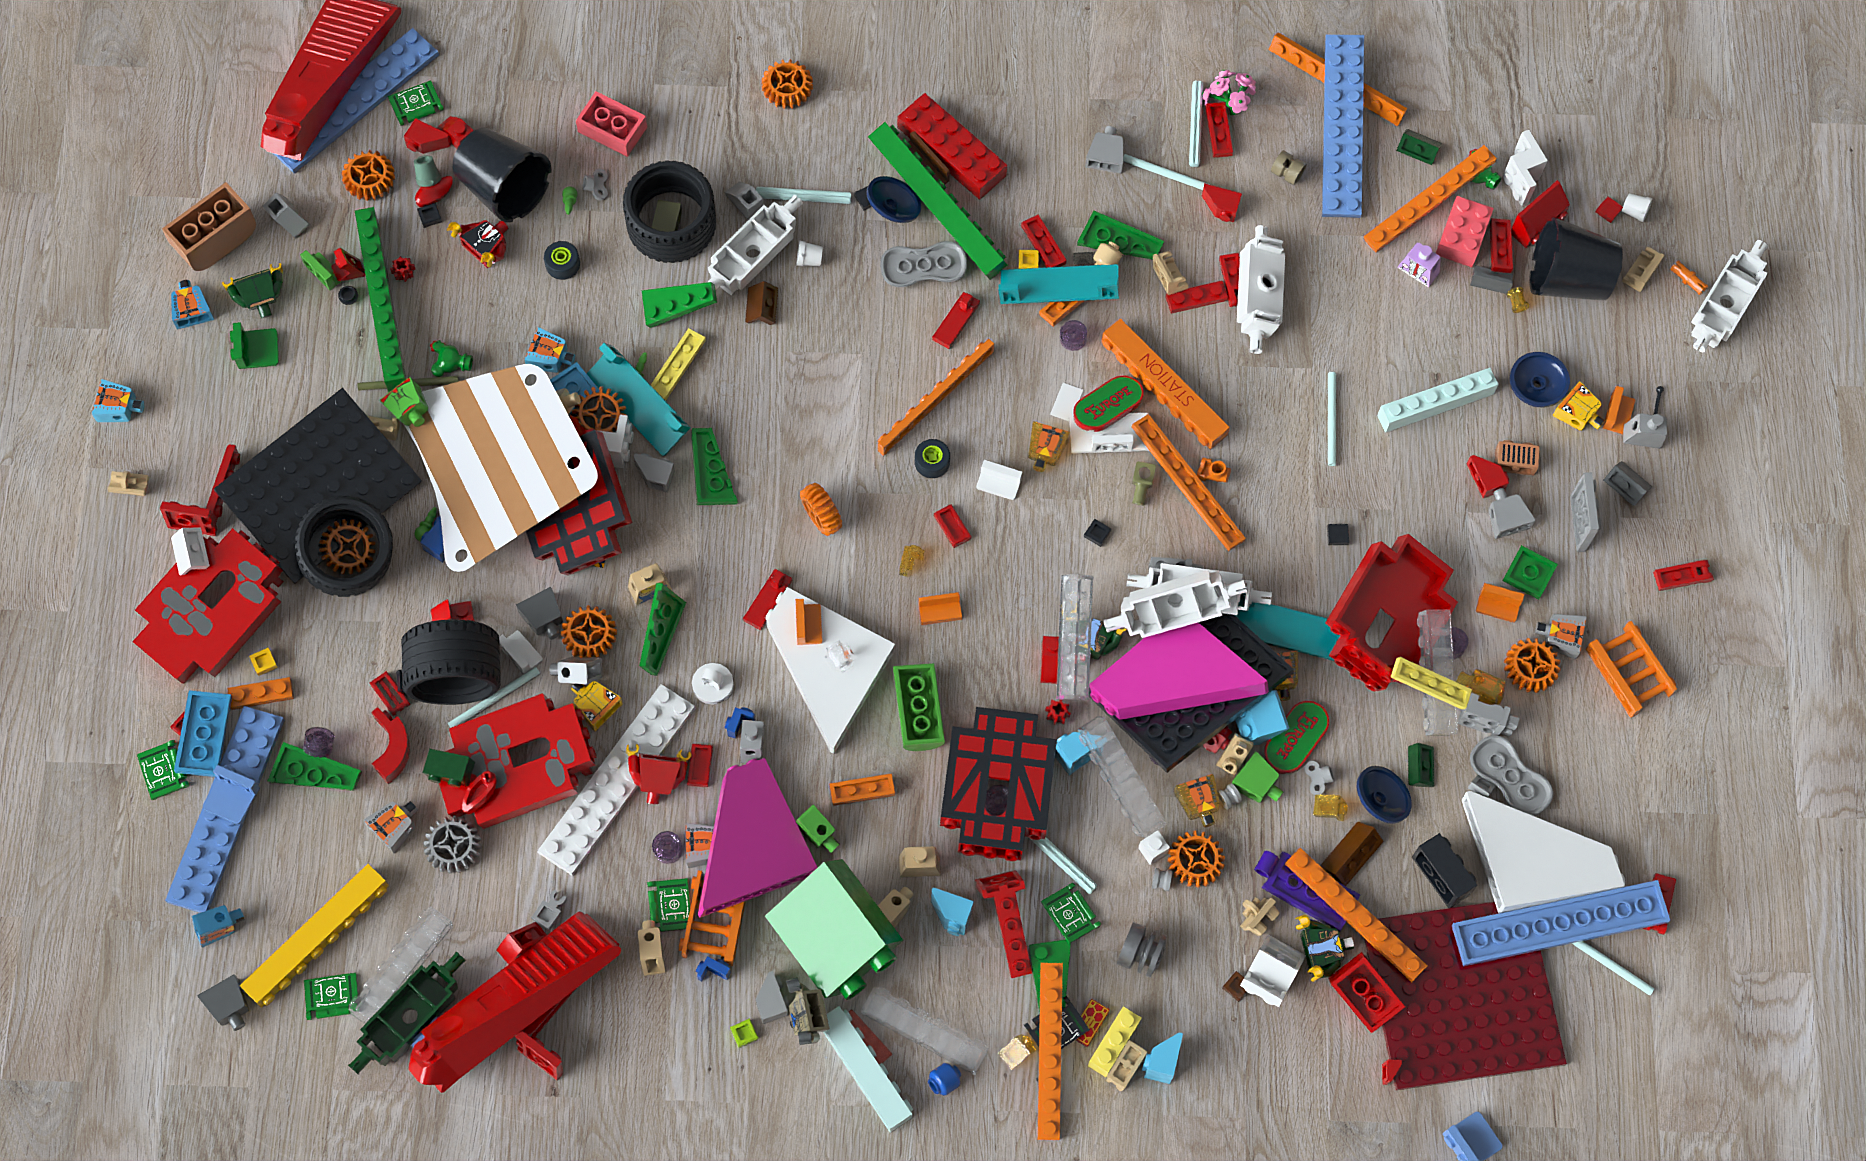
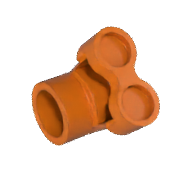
(1213, 471)

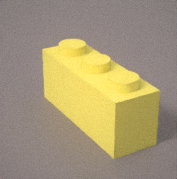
(1114, 1041)

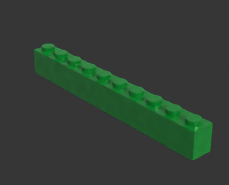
(937, 200)
(380, 297)

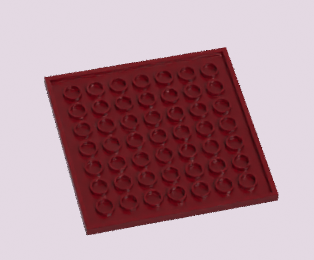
(1468, 1017)

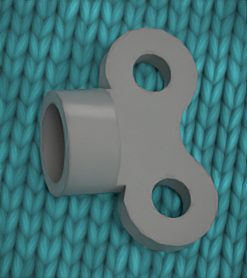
(596, 184)
(1319, 777)

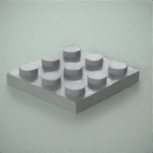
(1584, 511)

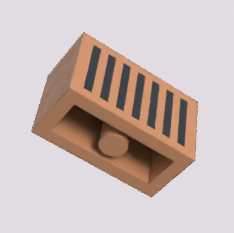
(1517, 457)

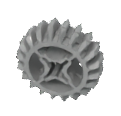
(460, 843)

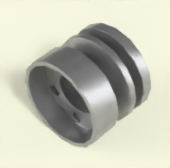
(1142, 949)

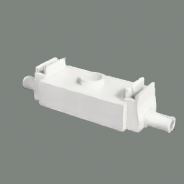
(1260, 260)
(730, 264)
(1738, 285)
(1171, 572)
(1160, 615)

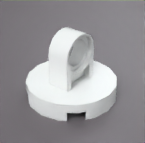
(712, 683)

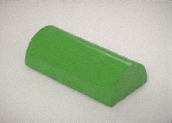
(919, 707)

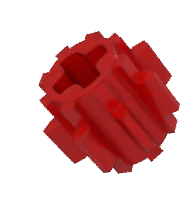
(402, 268)
(1062, 715)

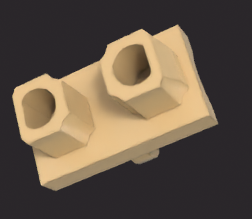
(128, 483)
(1234, 754)
(1255, 912)

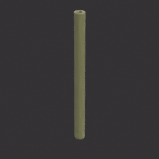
(420, 381)

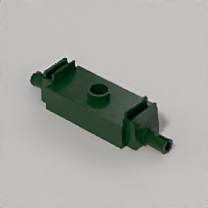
(418, 993)

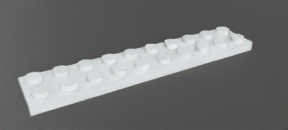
(612, 782)

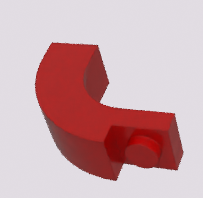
(396, 756)

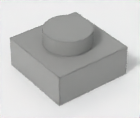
(1481, 786)

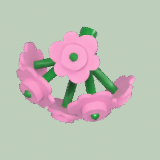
(1237, 100)

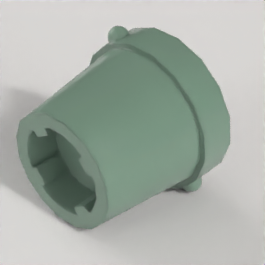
(426, 171)

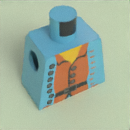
(548, 352)
(115, 403)

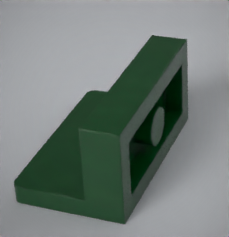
(1418, 146)

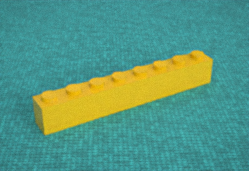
(314, 936)

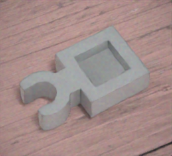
(548, 913)

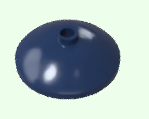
(893, 199)
(1546, 372)
(1384, 794)

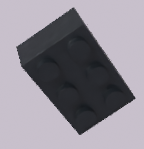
(1444, 870)

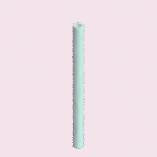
(1163, 171)
(1332, 419)
(494, 698)
(1614, 967)

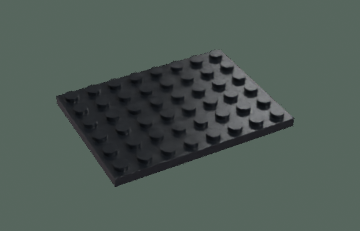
(318, 458)
(1178, 733)

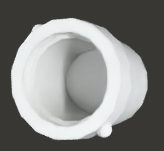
(1637, 206)
(809, 254)

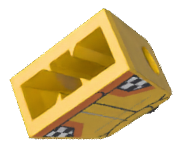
(1579, 408)
(596, 703)

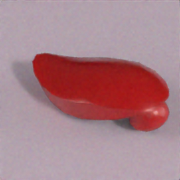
(434, 193)
(479, 792)

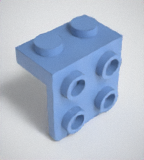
(231, 794)
(1472, 1139)

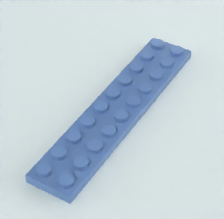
(371, 87)
(1343, 126)
(214, 836)
(1560, 923)

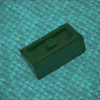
(1421, 765)

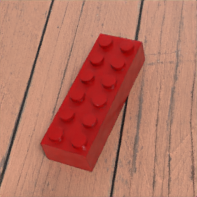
(954, 145)

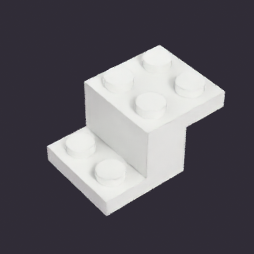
(1525, 168)
(619, 442)
(1273, 971)

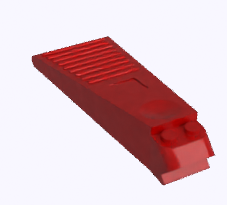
(323, 72)
(511, 1001)

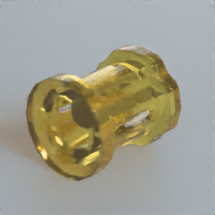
(1517, 299)

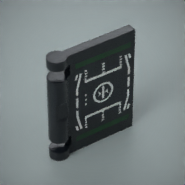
(1072, 1025)

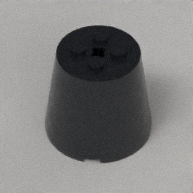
(502, 173)
(1574, 263)

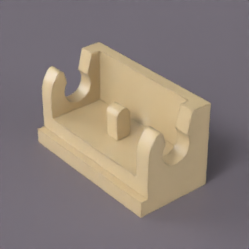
(1643, 269)
(1169, 273)
(387, 427)
(1126, 1065)

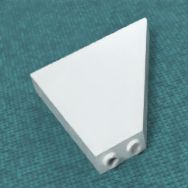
(830, 695)
(1536, 860)

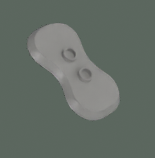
(940, 262)
(1499, 763)

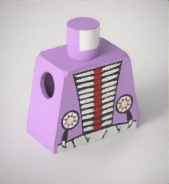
(1421, 264)

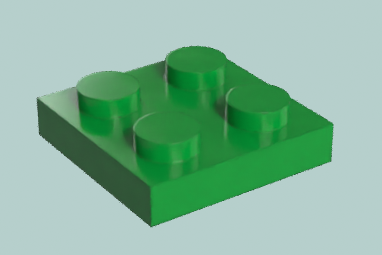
(1530, 572)

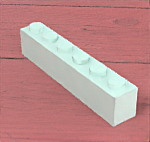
(1437, 400)
(866, 1071)

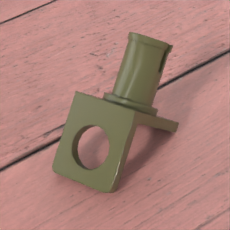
(1142, 484)

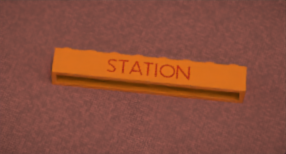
(1165, 384)

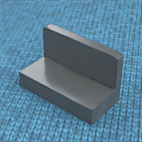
(1494, 281)
(1627, 483)

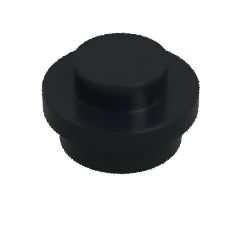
(348, 295)

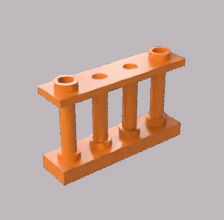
(1620, 685)
(731, 931)

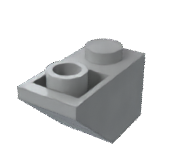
(745, 199)
(286, 214)
(655, 472)
(770, 1001)

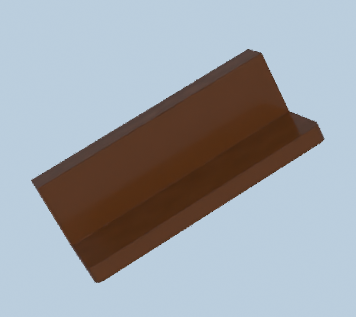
(929, 158)
(1352, 852)

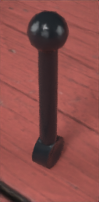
(1659, 390)

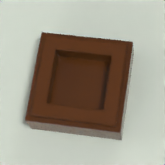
(1233, 986)

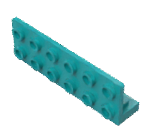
(1059, 284)
(643, 404)
(1289, 628)

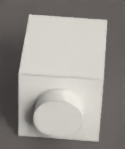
(1154, 847)

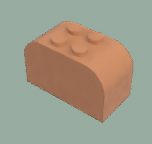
(211, 228)

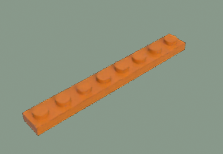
(1315, 66)
(1430, 198)
(940, 392)
(1188, 482)
(1356, 914)
(1050, 1051)

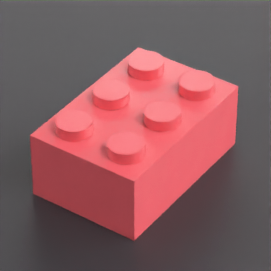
(611, 123)
(1464, 231)

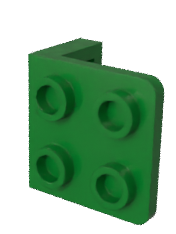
(254, 347)

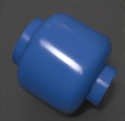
(944, 1079)

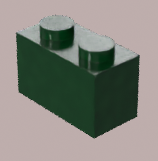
(448, 767)

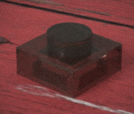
(1083, 259)

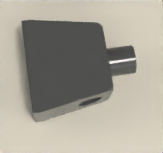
(542, 613)
(226, 1002)

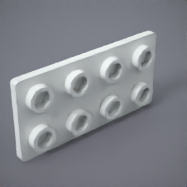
(1115, 438)

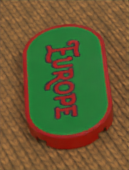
(1108, 403)
(1291, 749)

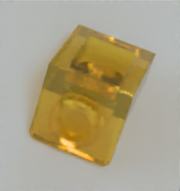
(909, 555)
(1330, 807)
(1017, 1050)

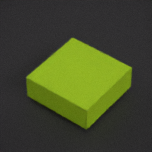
(744, 1033)

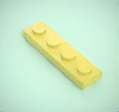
(678, 363)
(1431, 683)

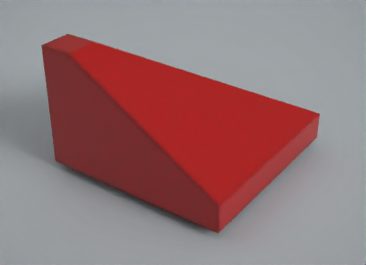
(1389, 1070)

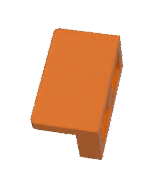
(1618, 411)
(1499, 602)
(940, 608)
(808, 623)

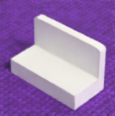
(999, 480)
(190, 550)
(520, 651)

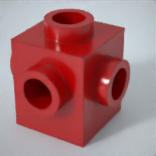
(1219, 741)

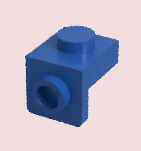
(733, 723)
(717, 967)

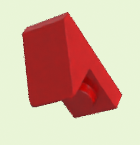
(347, 266)
(458, 611)

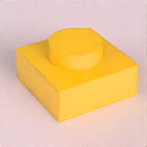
(1027, 259)
(263, 661)

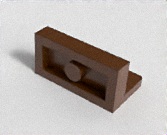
(762, 303)

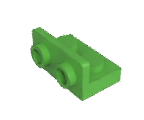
(320, 268)

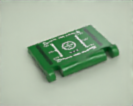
(415, 102)
(158, 770)
(669, 904)
(1070, 913)
(330, 995)

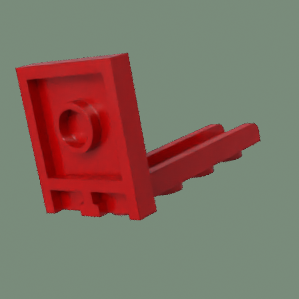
(192, 516)
(1003, 890)
(534, 1048)

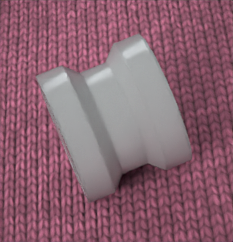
(1229, 796)
(1161, 879)

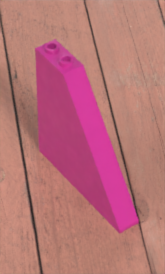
(1175, 673)
(753, 840)

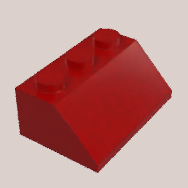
(1534, 217)

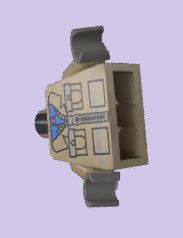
(807, 1012)

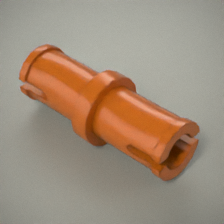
(1689, 277)

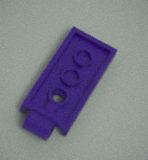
(1299, 896)

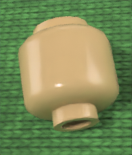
(1107, 254)

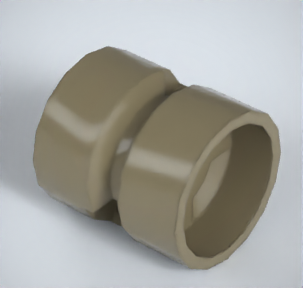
(1295, 167)

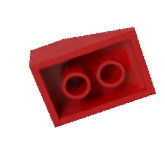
(1366, 992)

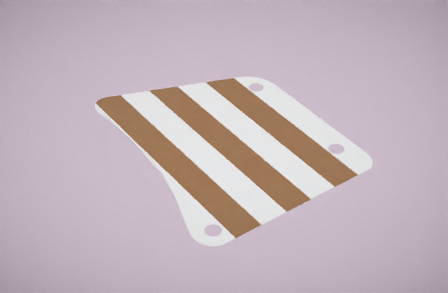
(498, 458)

